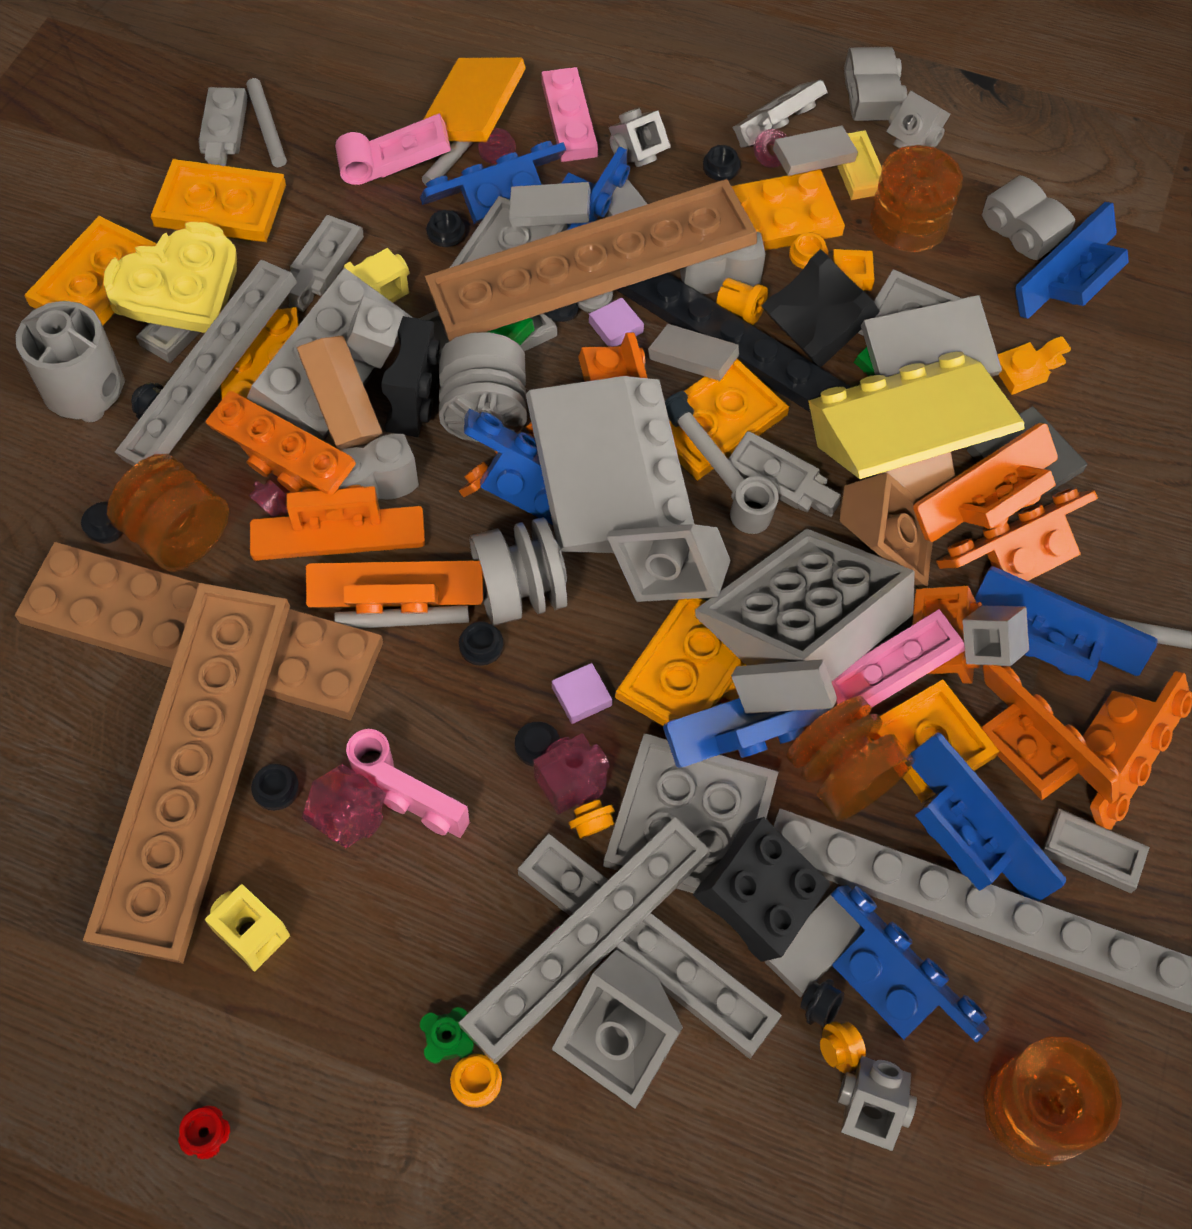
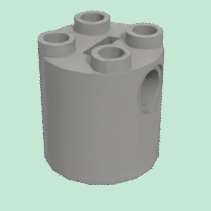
(70, 360)

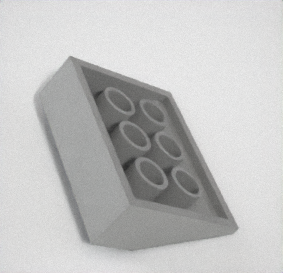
(607, 460)
(811, 604)

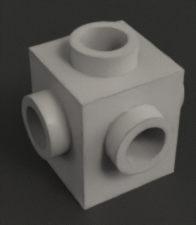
(917, 122)
(641, 135)
(876, 1102)

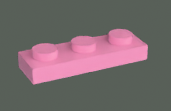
(569, 113)
(900, 660)

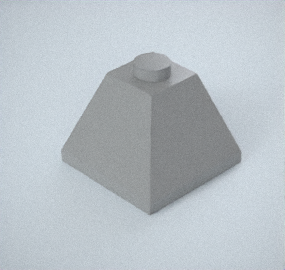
(671, 561)
(620, 1028)

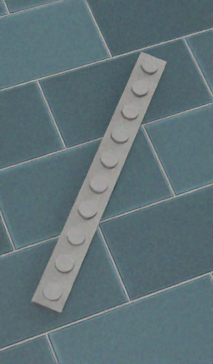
(993, 912)

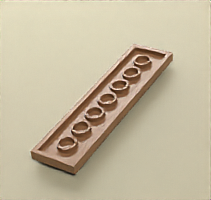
(590, 260)
(146, 612)
(188, 775)

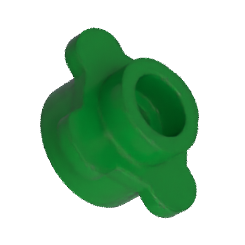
(438, 1048)

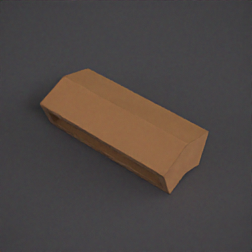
(339, 392)

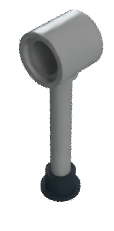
(751, 489)

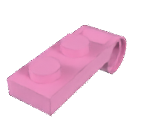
(368, 160)
(404, 792)

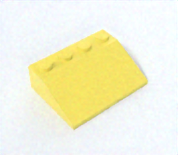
(911, 415)

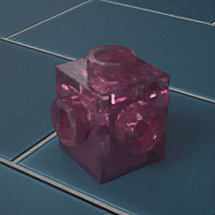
(571, 772)
(344, 806)

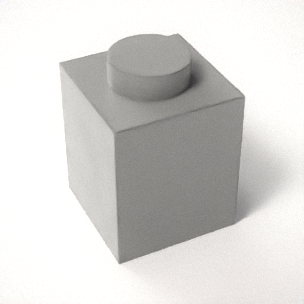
(373, 331)
(996, 635)

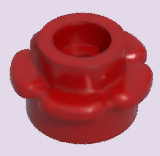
(190, 1127)

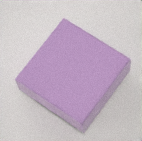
(614, 321)
(581, 693)

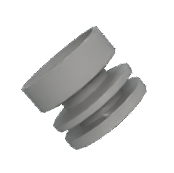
(482, 375)
(520, 571)

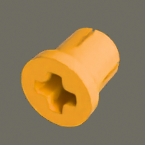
(742, 299)

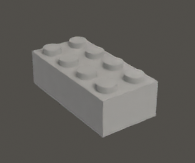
(284, 383)

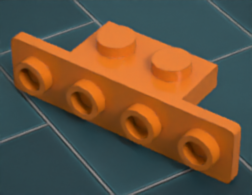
(280, 447)
(992, 487)
(336, 525)
(1028, 545)
(391, 584)
(1131, 736)
(1039, 745)

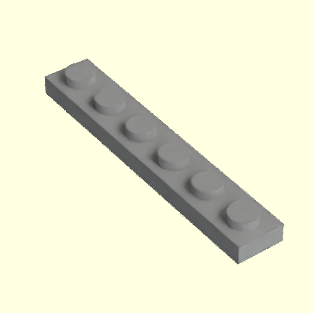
(208, 364)
(583, 940)
(680, 967)

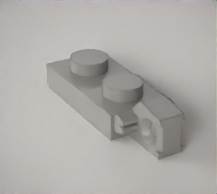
(776, 113)
(222, 123)
(322, 259)
(794, 479)

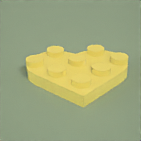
(176, 282)

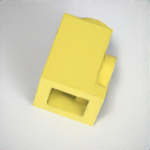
(384, 273)
(260, 940)

